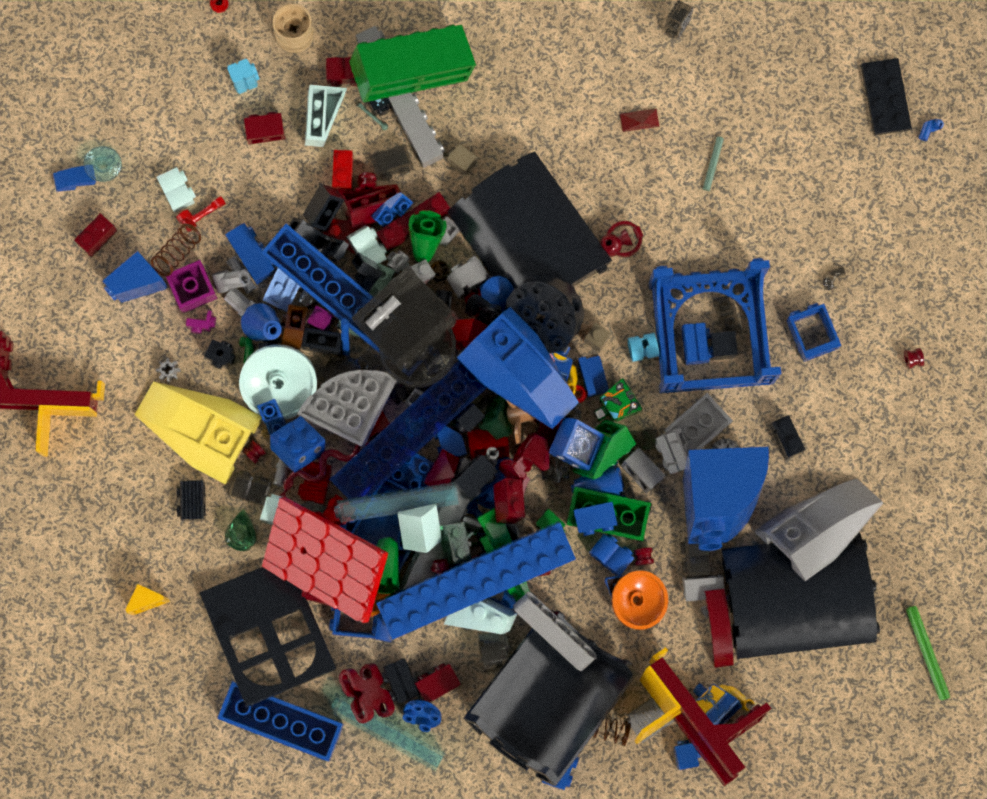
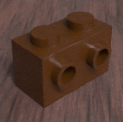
(293, 326)

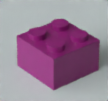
(191, 286)

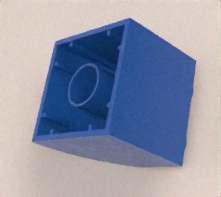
(721, 492)

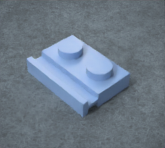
(281, 291)

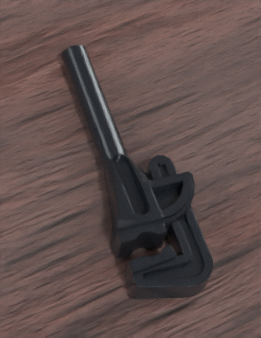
(487, 314)

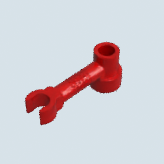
(186, 217)

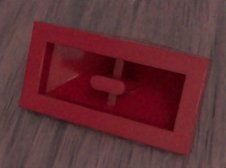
(639, 120)
(443, 469)

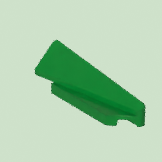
(495, 537)

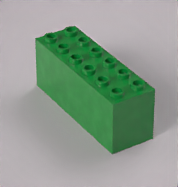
(412, 62)

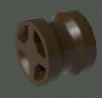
(438, 266)

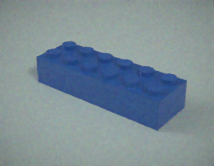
(283, 723)

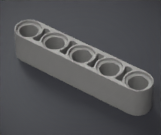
(554, 631)

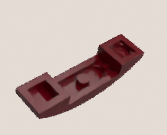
(720, 628)

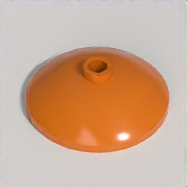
(651, 600)

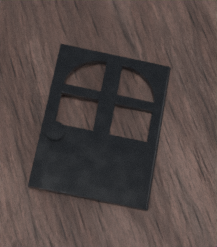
(256, 602)

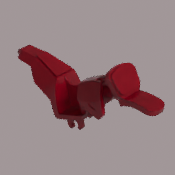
(531, 452)

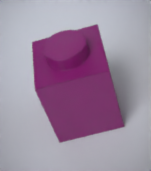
(320, 319)

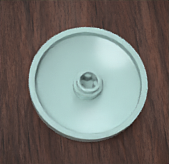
(277, 374)

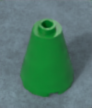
(426, 234)
(390, 576)

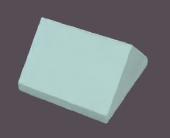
(420, 528)

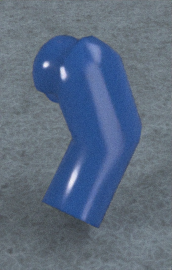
(930, 126)

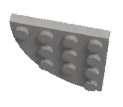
(349, 403)

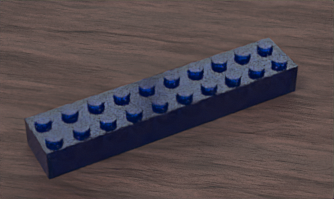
(408, 433)

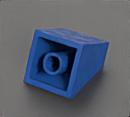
(133, 280)

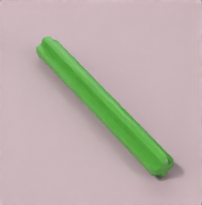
(928, 653)

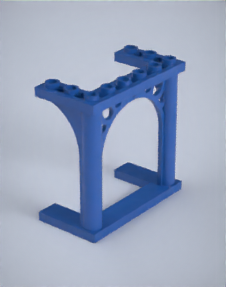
(661, 284)

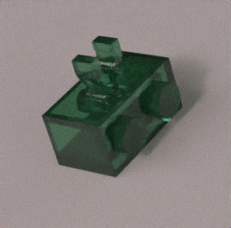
(496, 418)
(456, 543)

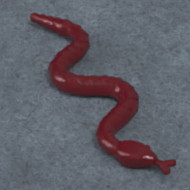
(288, 483)

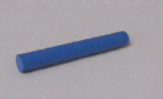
(345, 337)

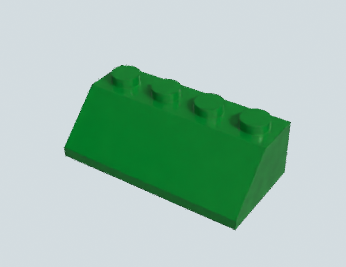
(629, 513)

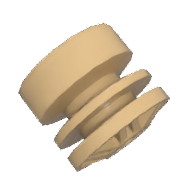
(291, 18)

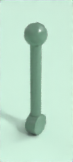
(384, 126)

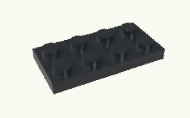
(886, 96)

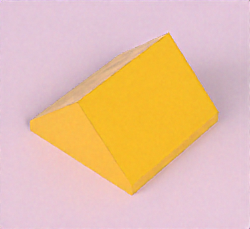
(144, 599)

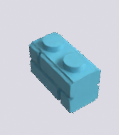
(243, 75)

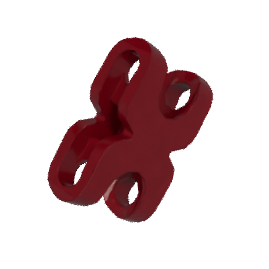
(366, 693)

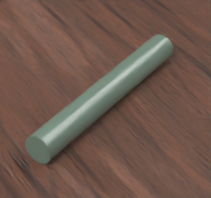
(713, 163)

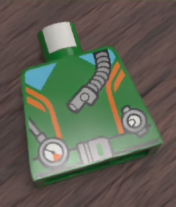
(618, 403)

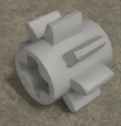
(398, 261)
(172, 373)

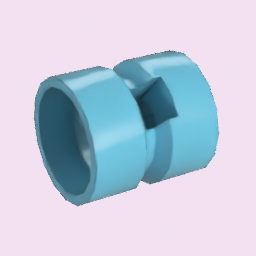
(636, 346)

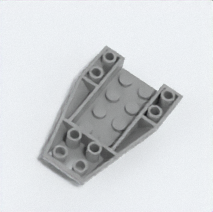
(821, 526)

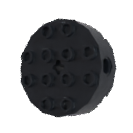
(548, 309)

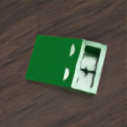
(614, 445)

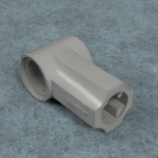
(227, 280)
(238, 301)

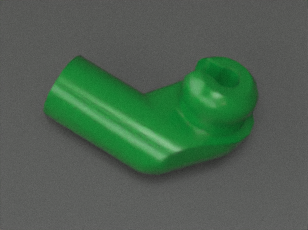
(249, 349)

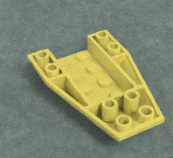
(199, 427)

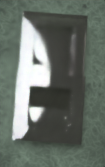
(644, 439)

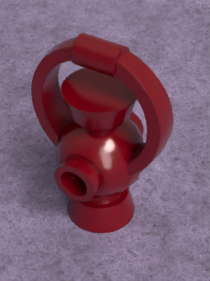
(613, 244)

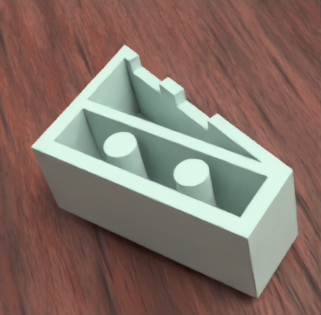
(322, 109)
(483, 616)

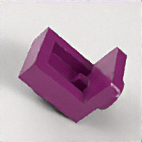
(198, 326)

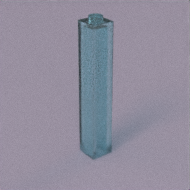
(394, 502)
(391, 735)

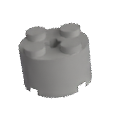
(467, 277)

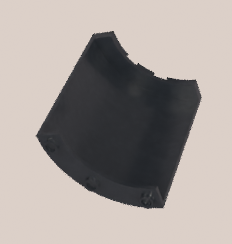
(528, 226)
(785, 614)
(544, 708)

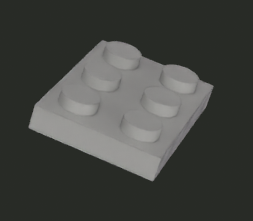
(701, 422)

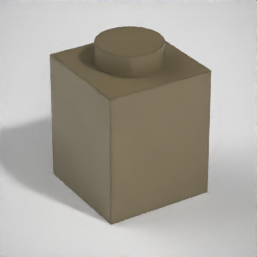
(461, 159)
(597, 337)

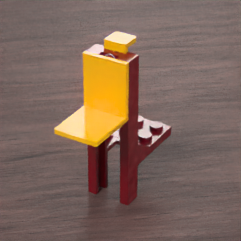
(45, 401)
(708, 739)

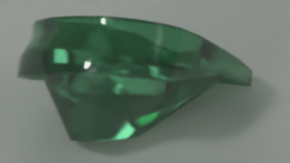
(241, 533)

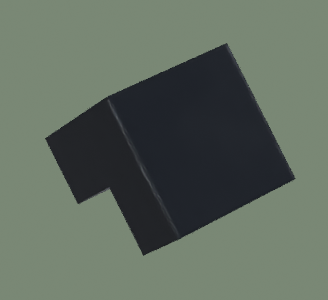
(367, 271)
(724, 345)

